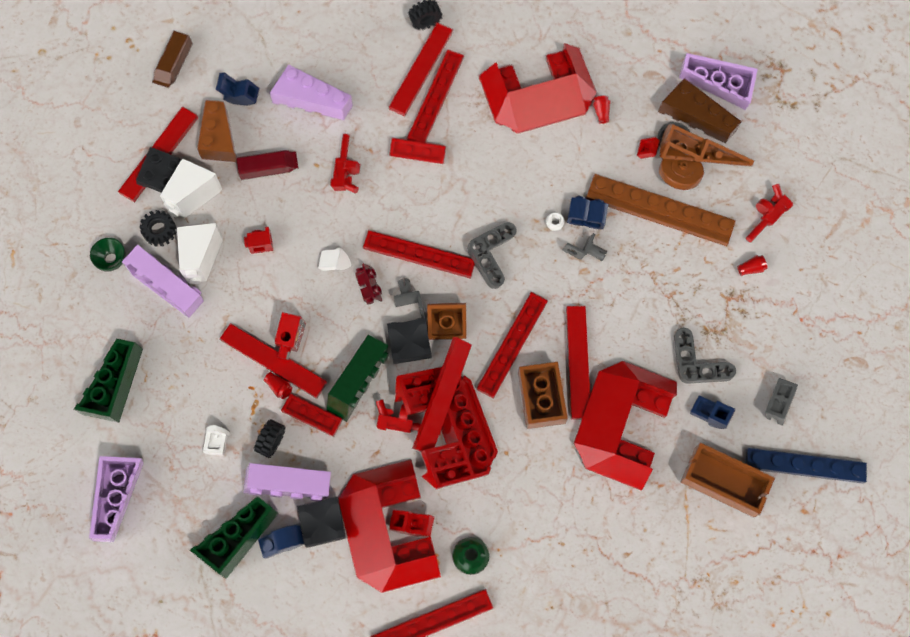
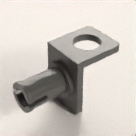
(589, 248)
(407, 296)

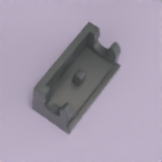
(781, 400)

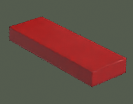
(417, 151)
(311, 415)

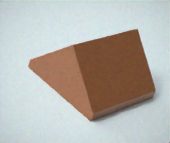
(446, 320)

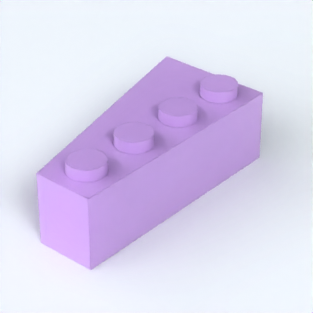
(720, 78)
(309, 93)
(162, 281)
(286, 481)
(112, 495)

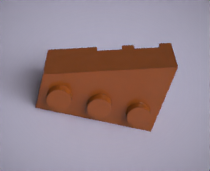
(216, 133)

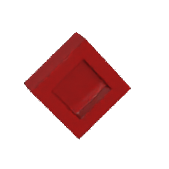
(648, 147)

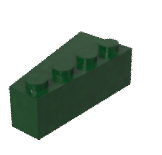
(356, 377)
(112, 383)
(235, 537)

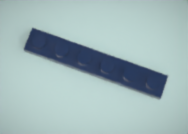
(807, 465)

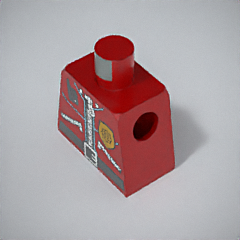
(289, 326)

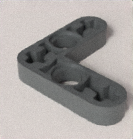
(486, 246)
(692, 365)

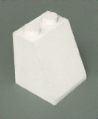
(189, 189)
(198, 250)

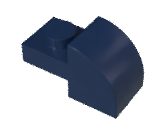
(716, 414)
(281, 540)

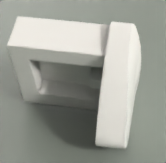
(334, 260)
(215, 440)

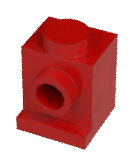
(259, 241)

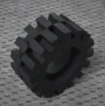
(425, 14)
(151, 220)
(269, 438)

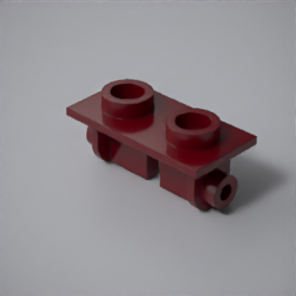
(366, 276)

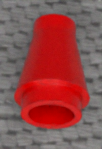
(602, 108)
(754, 265)
(279, 386)

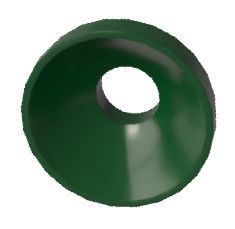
(103, 248)
(463, 564)

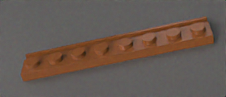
(662, 210)

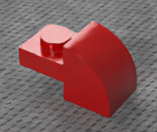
(411, 523)

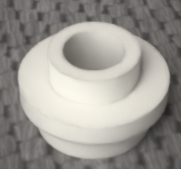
(555, 216)

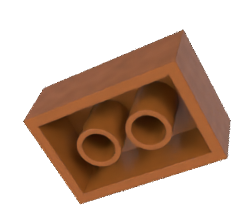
(542, 395)

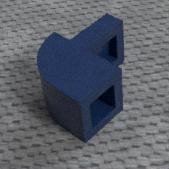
(237, 92)

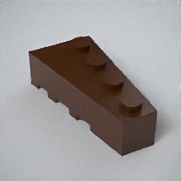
(699, 111)

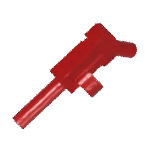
(343, 167)
(770, 212)
(400, 423)

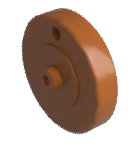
(681, 173)

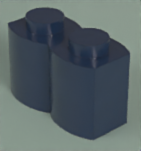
(587, 212)

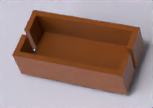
(727, 480)

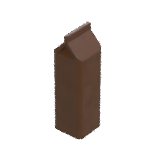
(172, 59)

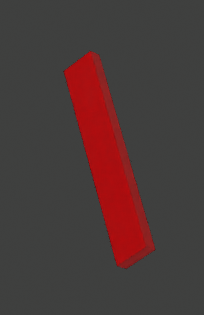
(421, 69)
(435, 97)
(166, 143)
(419, 254)
(512, 345)
(268, 358)
(578, 360)
(442, 395)
(442, 617)

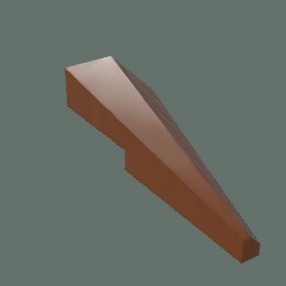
(686, 146)

